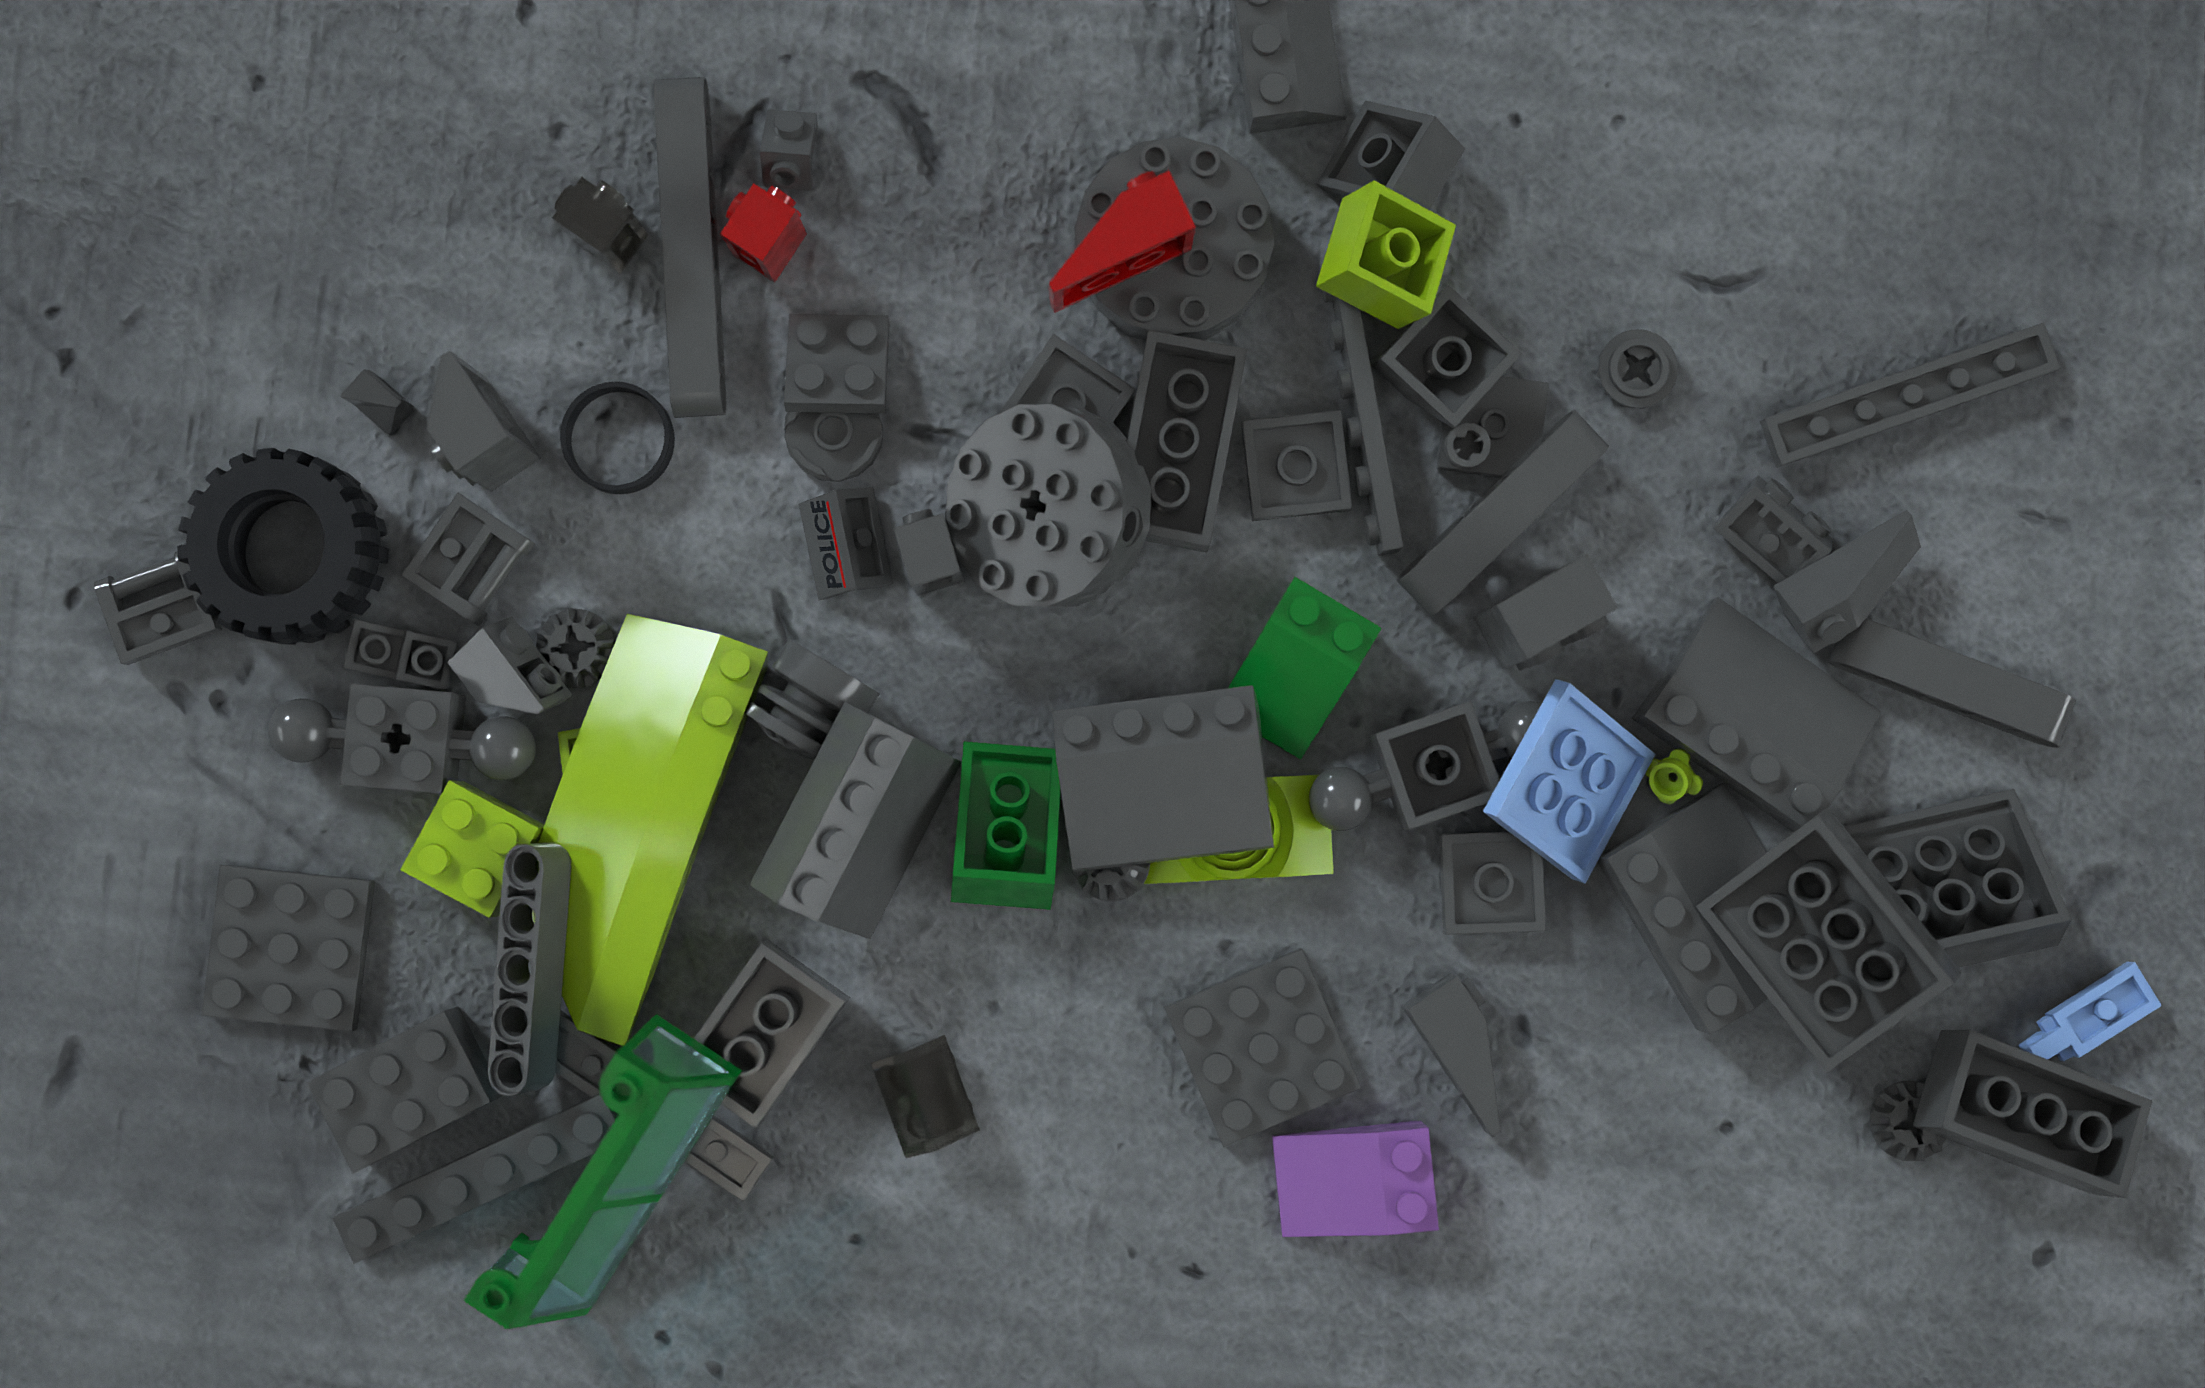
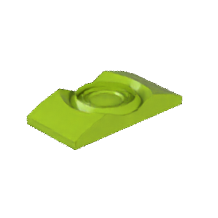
(1299, 848)

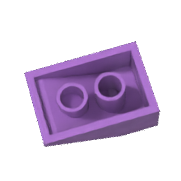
(1356, 1181)

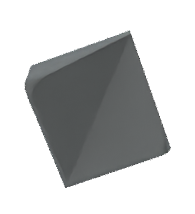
(378, 401)

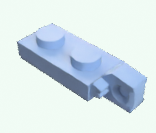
(2093, 1015)

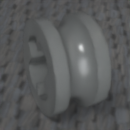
(1475, 458)

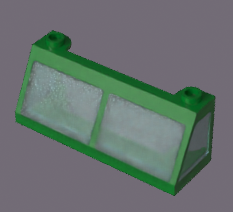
(665, 1098)

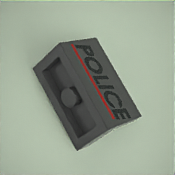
(845, 542)

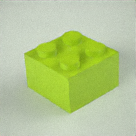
(1386, 255)
(467, 844)

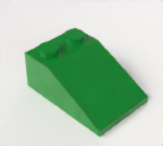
(1303, 664)
(1006, 826)

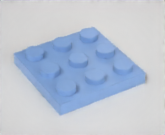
(1569, 781)

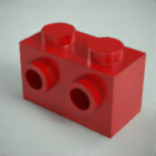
(763, 230)

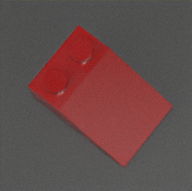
(1134, 235)

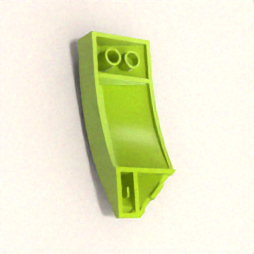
(640, 805)

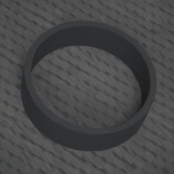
(576, 408)

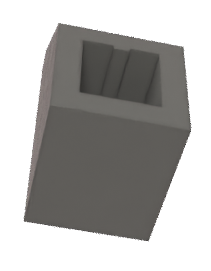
(508, 670)

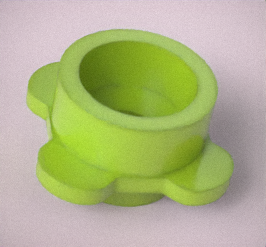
(1663, 786)

